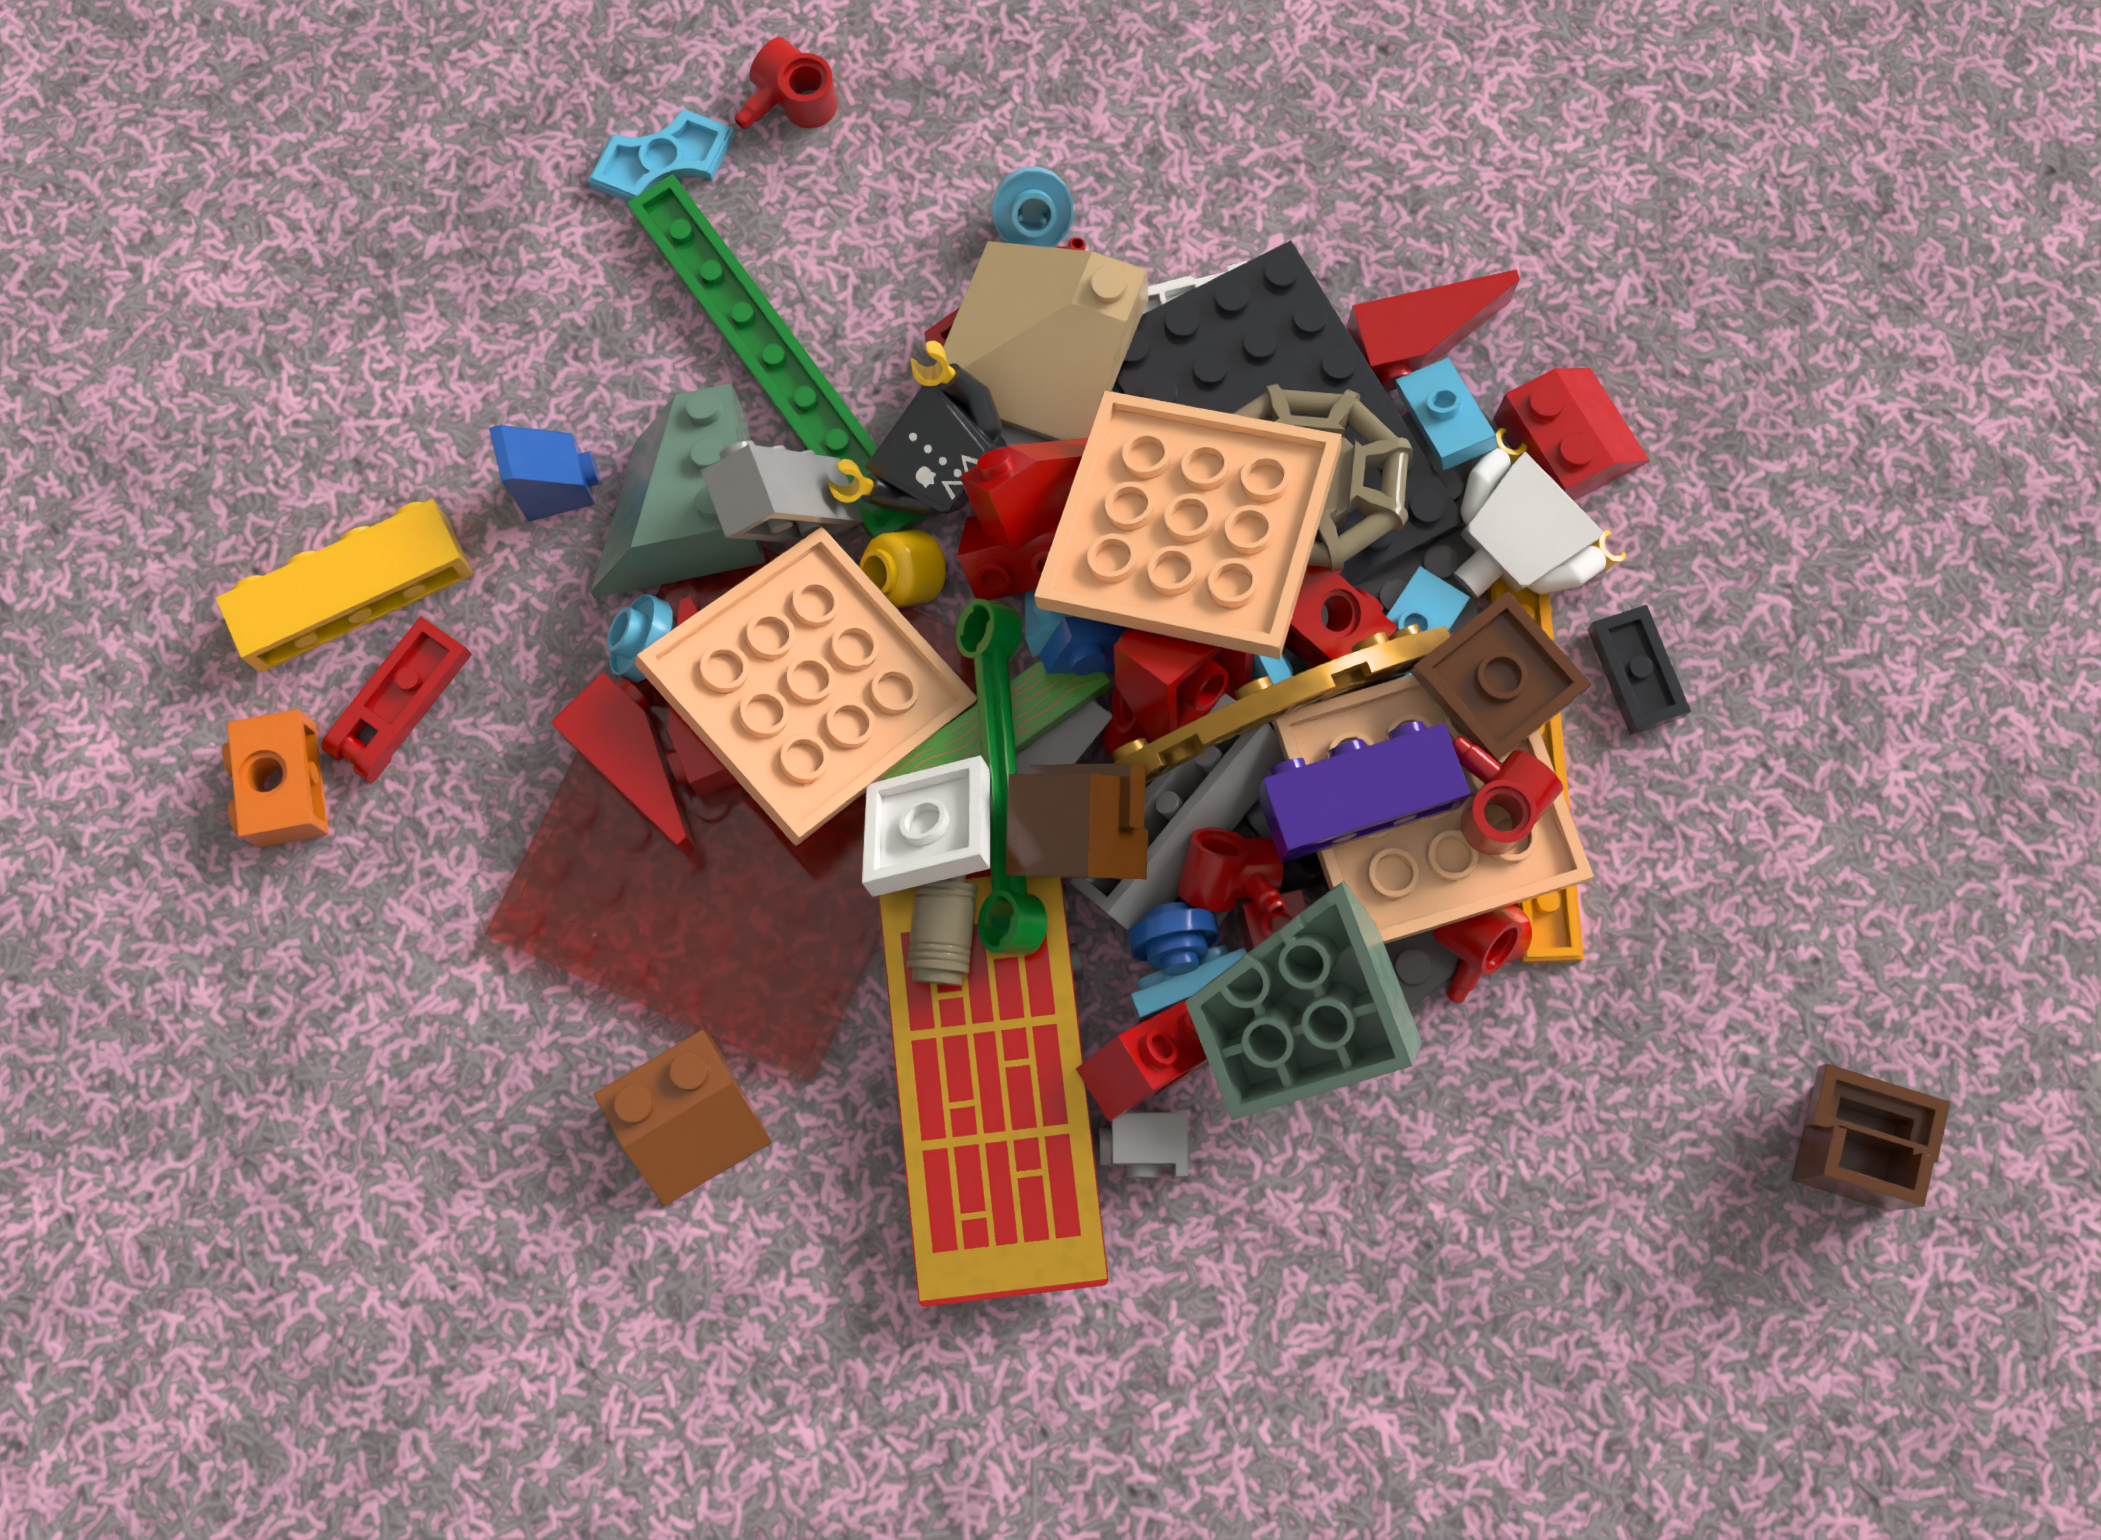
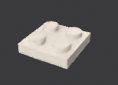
(927, 826)

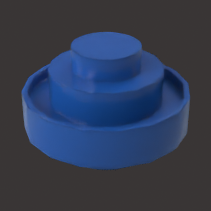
(1174, 937)

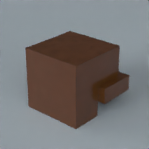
(1077, 822)
(1870, 1139)

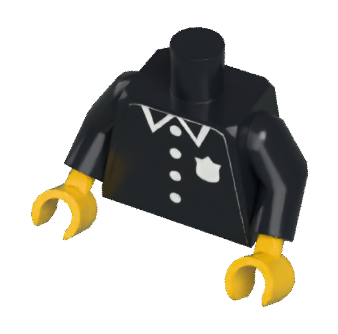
(930, 444)

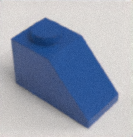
(544, 470)

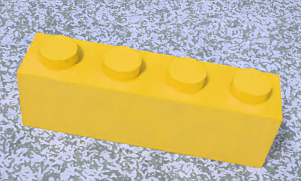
(343, 585)

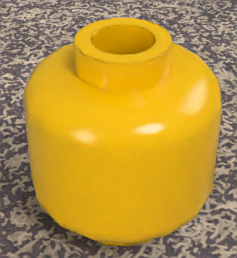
(905, 567)

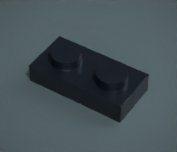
(1638, 669)

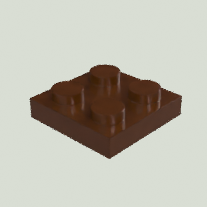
(1500, 677)

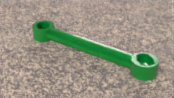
(991, 636)

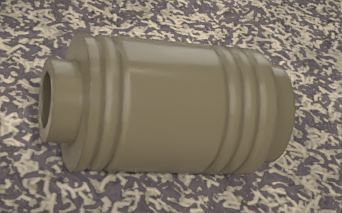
(942, 931)

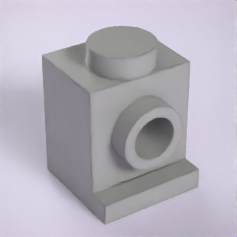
(1146, 1144)

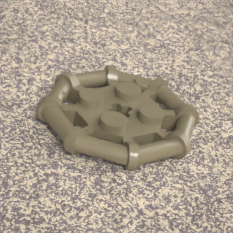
(1346, 491)

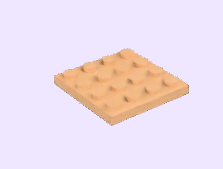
(1190, 523)
(806, 683)
(1426, 869)

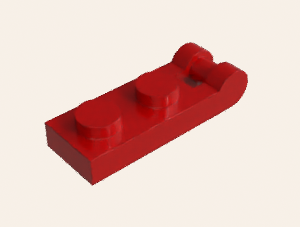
(396, 698)

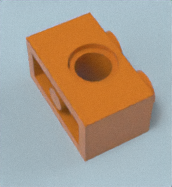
(297, 804)

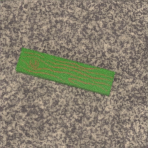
(1037, 703)

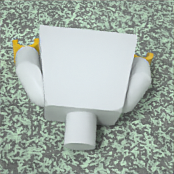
(1526, 528)

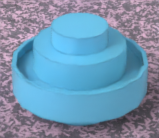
(1032, 200)
(636, 630)

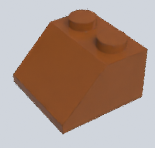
(683, 1117)

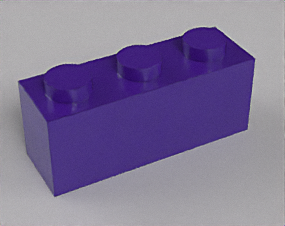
(1362, 790)

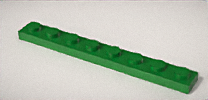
(759, 337)

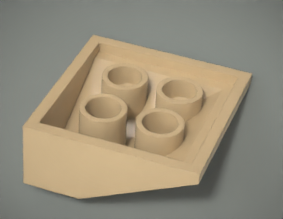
(1047, 333)

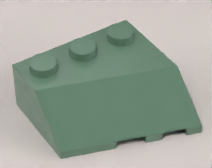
(664, 512)
(1306, 1011)

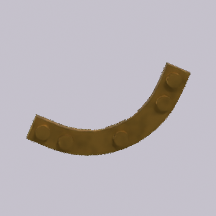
(1262, 702)

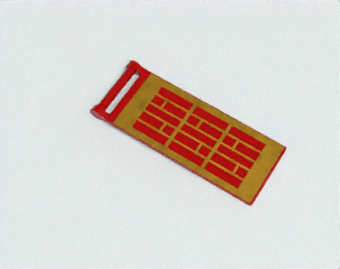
(994, 1114)

